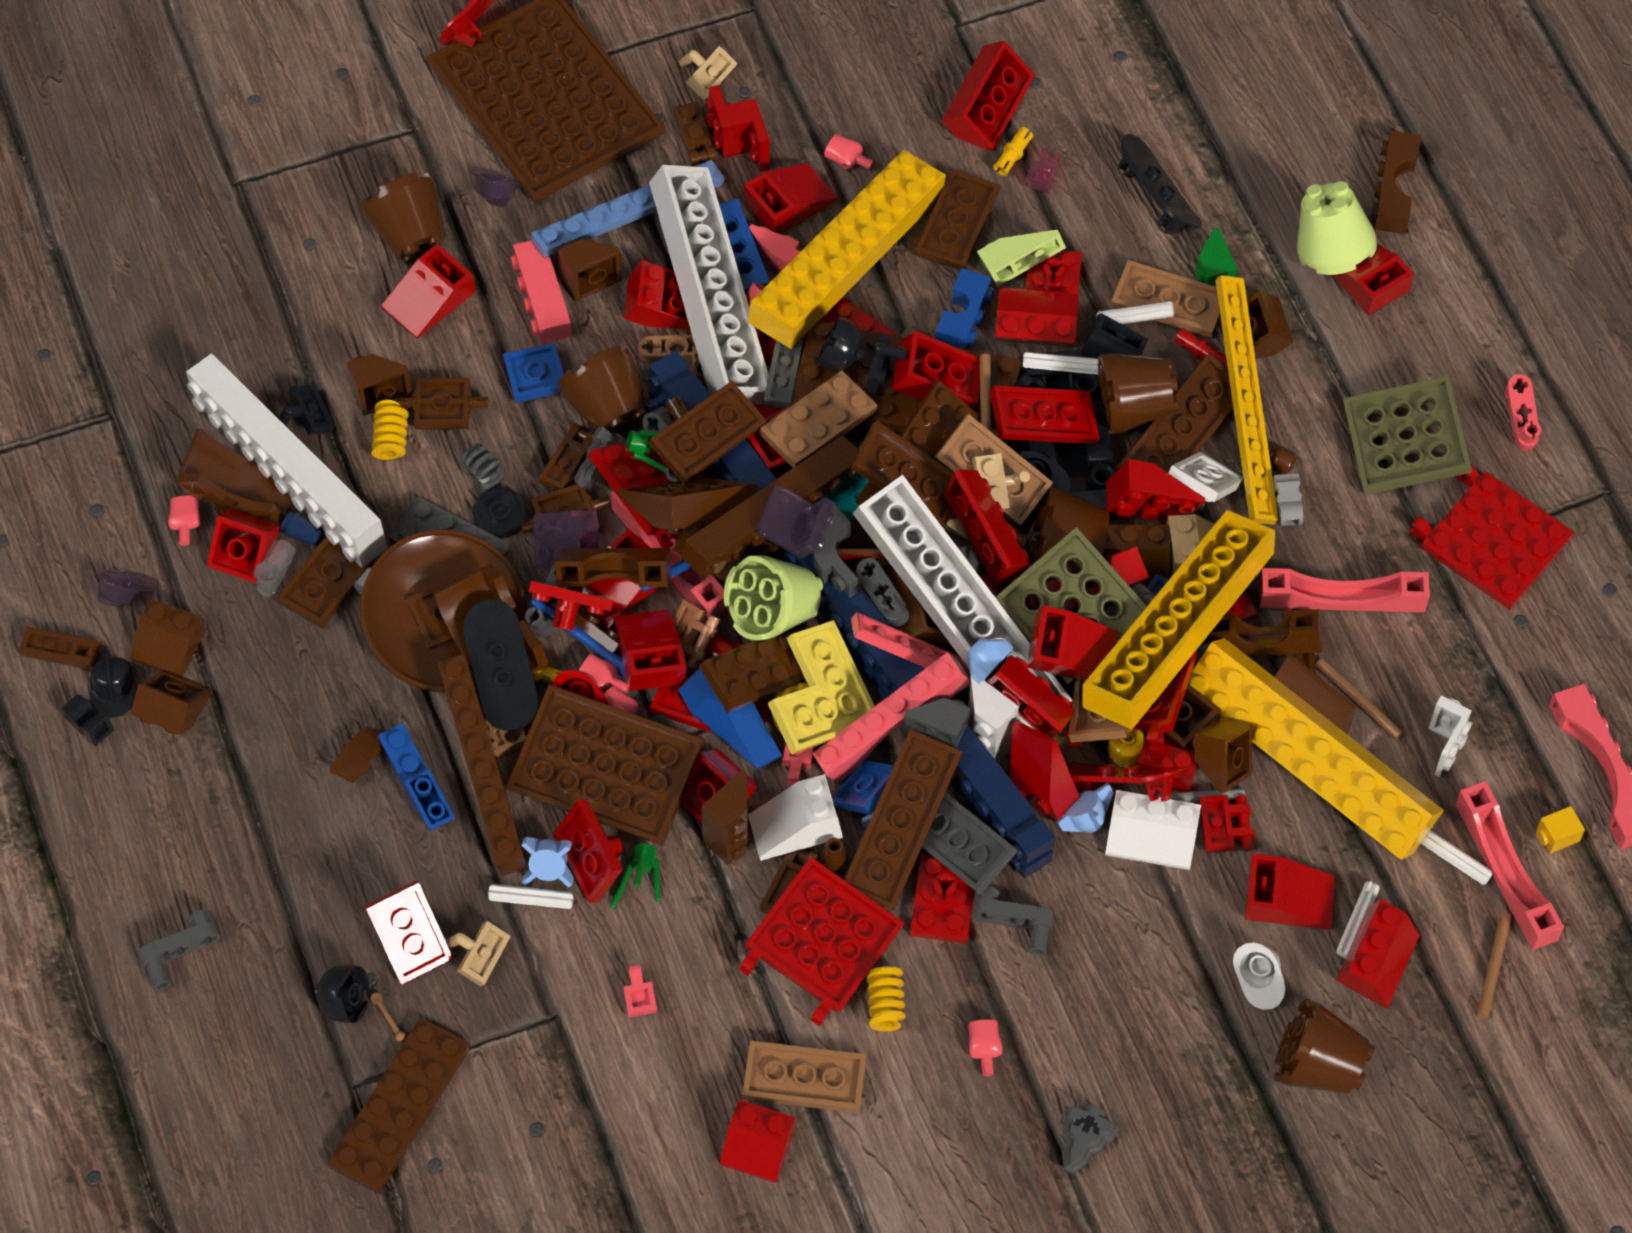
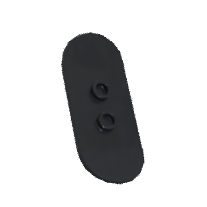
(1157, 183)
(501, 665)

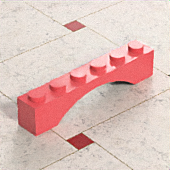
(700, 591)
(1390, 593)
(1578, 716)
(852, 745)
(1529, 906)

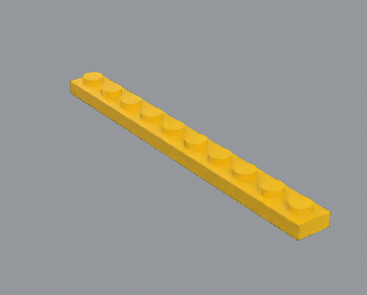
(1246, 400)

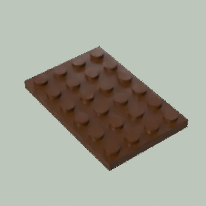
(614, 759)

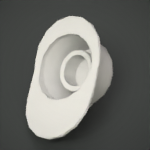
(1259, 975)

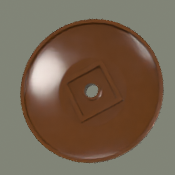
(400, 603)

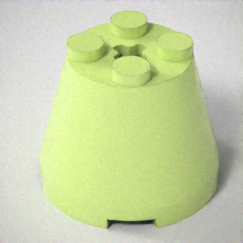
(1333, 230)
(770, 596)

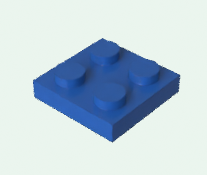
(533, 372)
(863, 788)

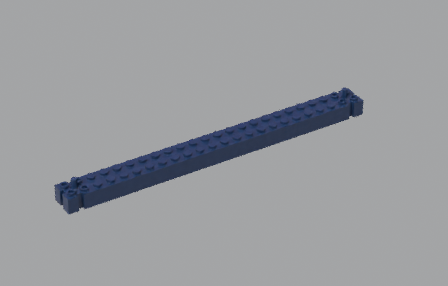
(978, 777)

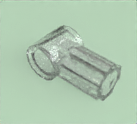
(274, 566)

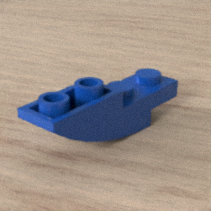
(415, 777)

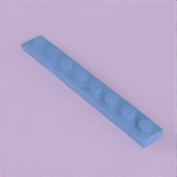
(604, 217)

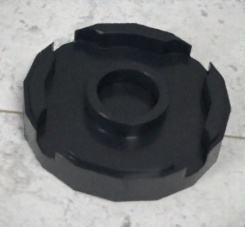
(500, 512)

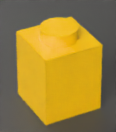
(1559, 830)

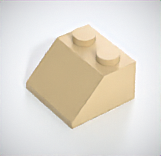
(1185, 535)

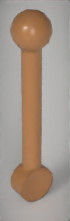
(376, 999)

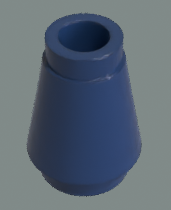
(300, 529)

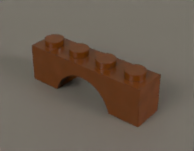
(1394, 207)
(585, 565)
(1297, 635)

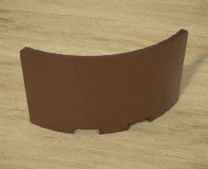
(230, 481)
(1061, 514)
(483, 584)

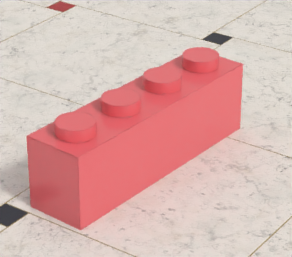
(542, 293)

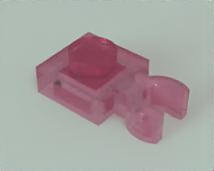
(1043, 173)

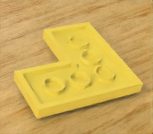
(834, 692)

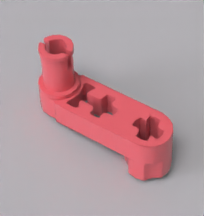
(1522, 400)

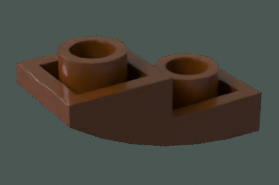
(356, 755)

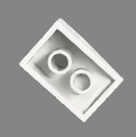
(795, 819)

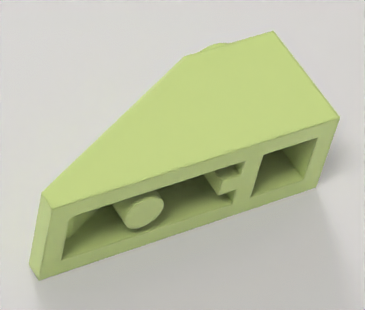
(1016, 254)

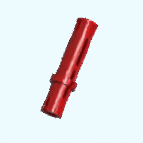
(1198, 347)

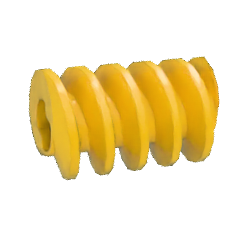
(389, 430)
(885, 998)

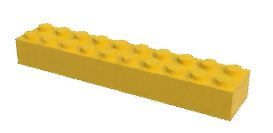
(846, 249)
(1178, 619)
(1316, 750)

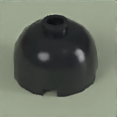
(841, 347)
(342, 993)

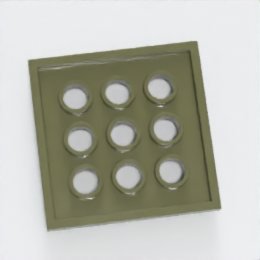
(1402, 473)
(1072, 586)

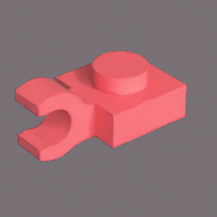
(797, 762)
(639, 995)

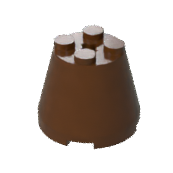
(406, 215)
(1135, 389)
(606, 390)
(1321, 1051)

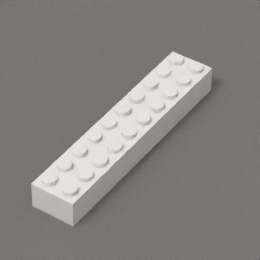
(709, 280)
(286, 461)
(940, 574)

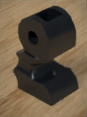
(86, 720)

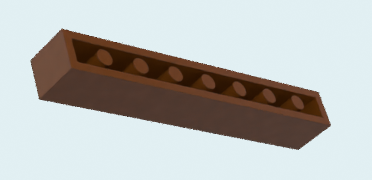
(736, 530)
(483, 765)

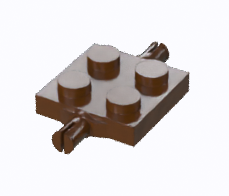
(442, 403)
(563, 500)

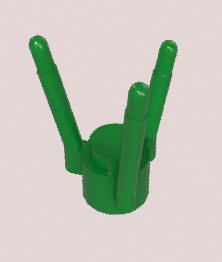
(639, 444)
(643, 861)

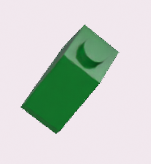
(1214, 260)

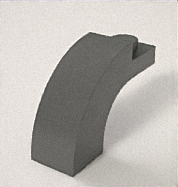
(827, 561)

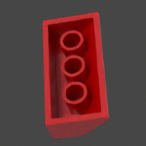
(988, 96)
(986, 527)

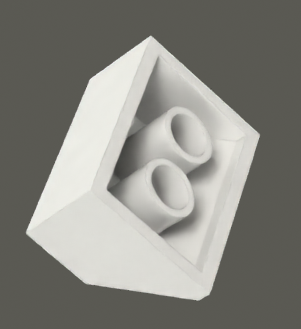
(992, 718)
(1153, 830)

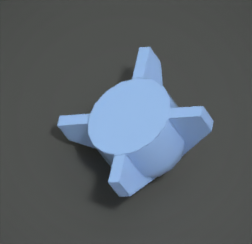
(987, 656)
(1088, 811)
(547, 860)

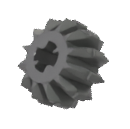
(482, 466)

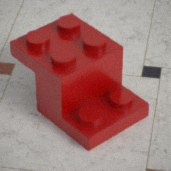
(738, 128)

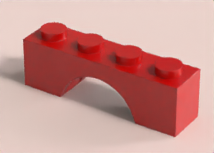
(1125, 562)

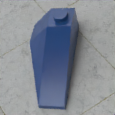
(740, 729)

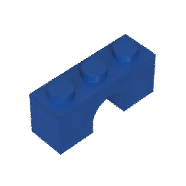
(971, 293)

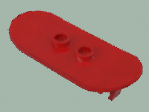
(464, 24)
(1156, 779)

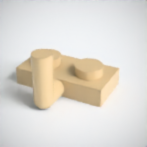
(710, 71)
(992, 470)
(482, 951)

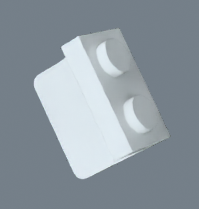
(1452, 722)

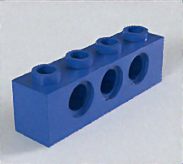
(741, 241)

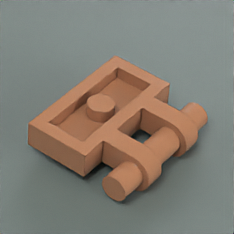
(688, 623)

